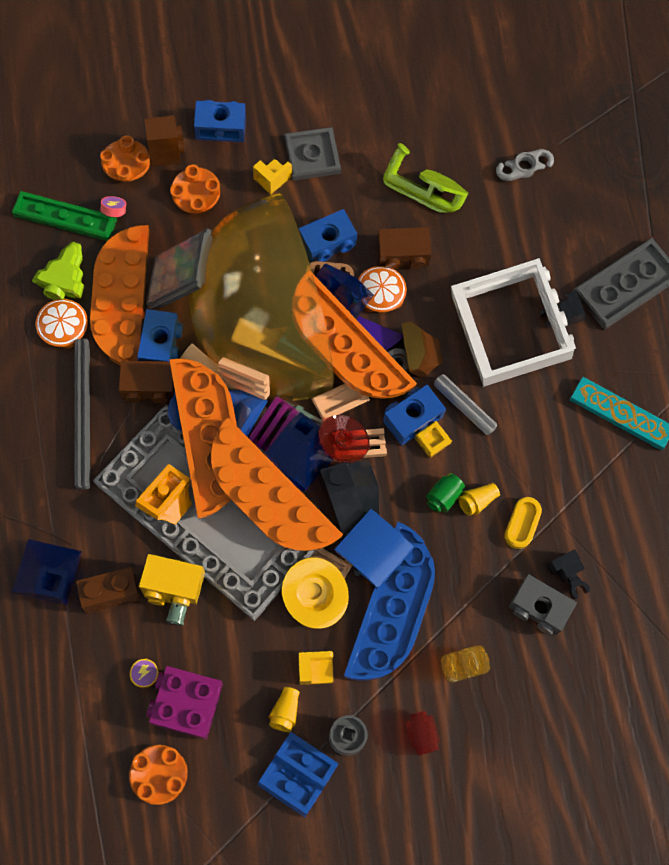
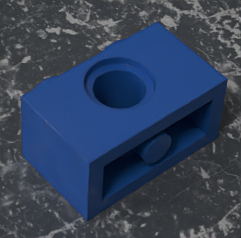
(209, 128)
(335, 226)
(158, 325)
(406, 427)

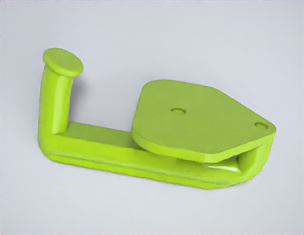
(420, 193)

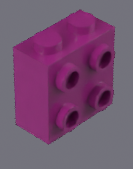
(184, 702)

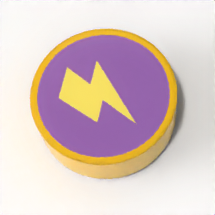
(144, 673)

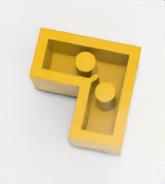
(171, 579)

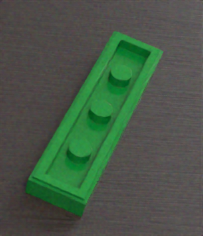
(63, 216)

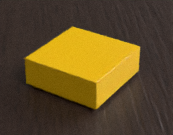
(433, 439)

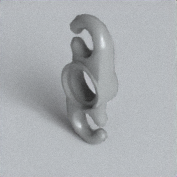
(518, 172)

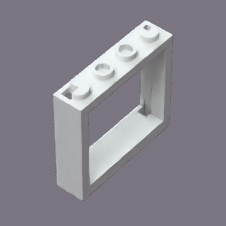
(503, 278)

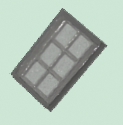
(179, 270)

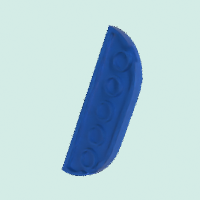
(394, 614)

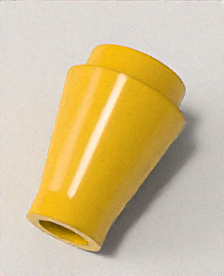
(476, 499)
(285, 710)

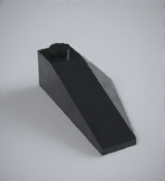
(350, 494)

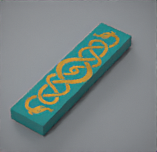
(621, 413)

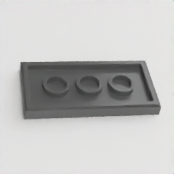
(625, 284)

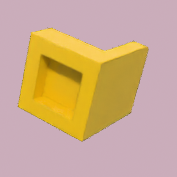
(272, 175)
(316, 667)

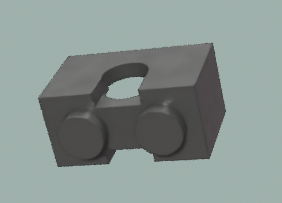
(557, 604)

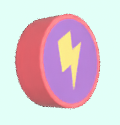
(113, 206)

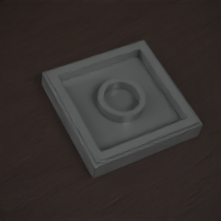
(312, 153)

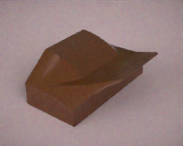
(422, 350)

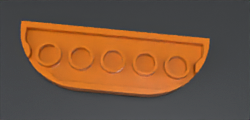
(120, 294)
(357, 355)
(202, 408)
(267, 493)

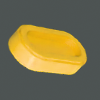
(523, 523)

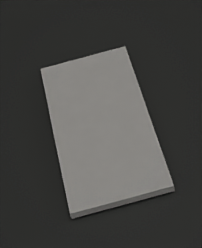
(227, 544)

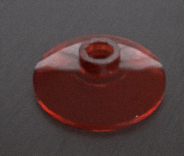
(347, 431)

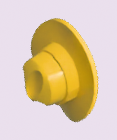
(315, 592)

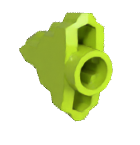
(62, 275)

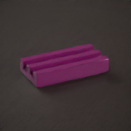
(266, 417)

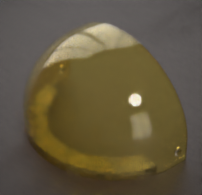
(264, 301)

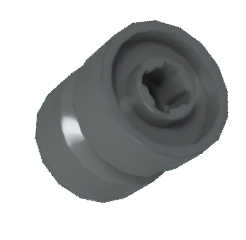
(348, 735)

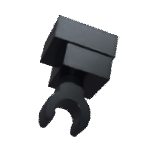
(571, 307)
(567, 568)

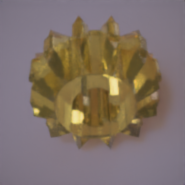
(465, 663)

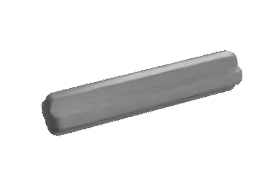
(465, 404)

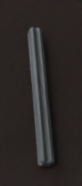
(82, 414)

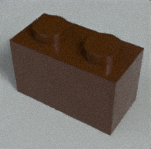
(164, 140)
(404, 247)
(146, 381)
(108, 590)

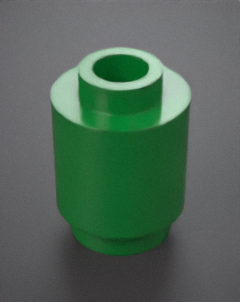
(445, 493)

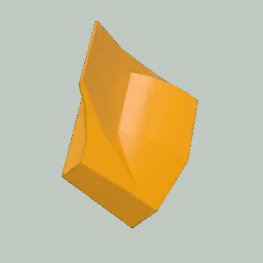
(166, 496)

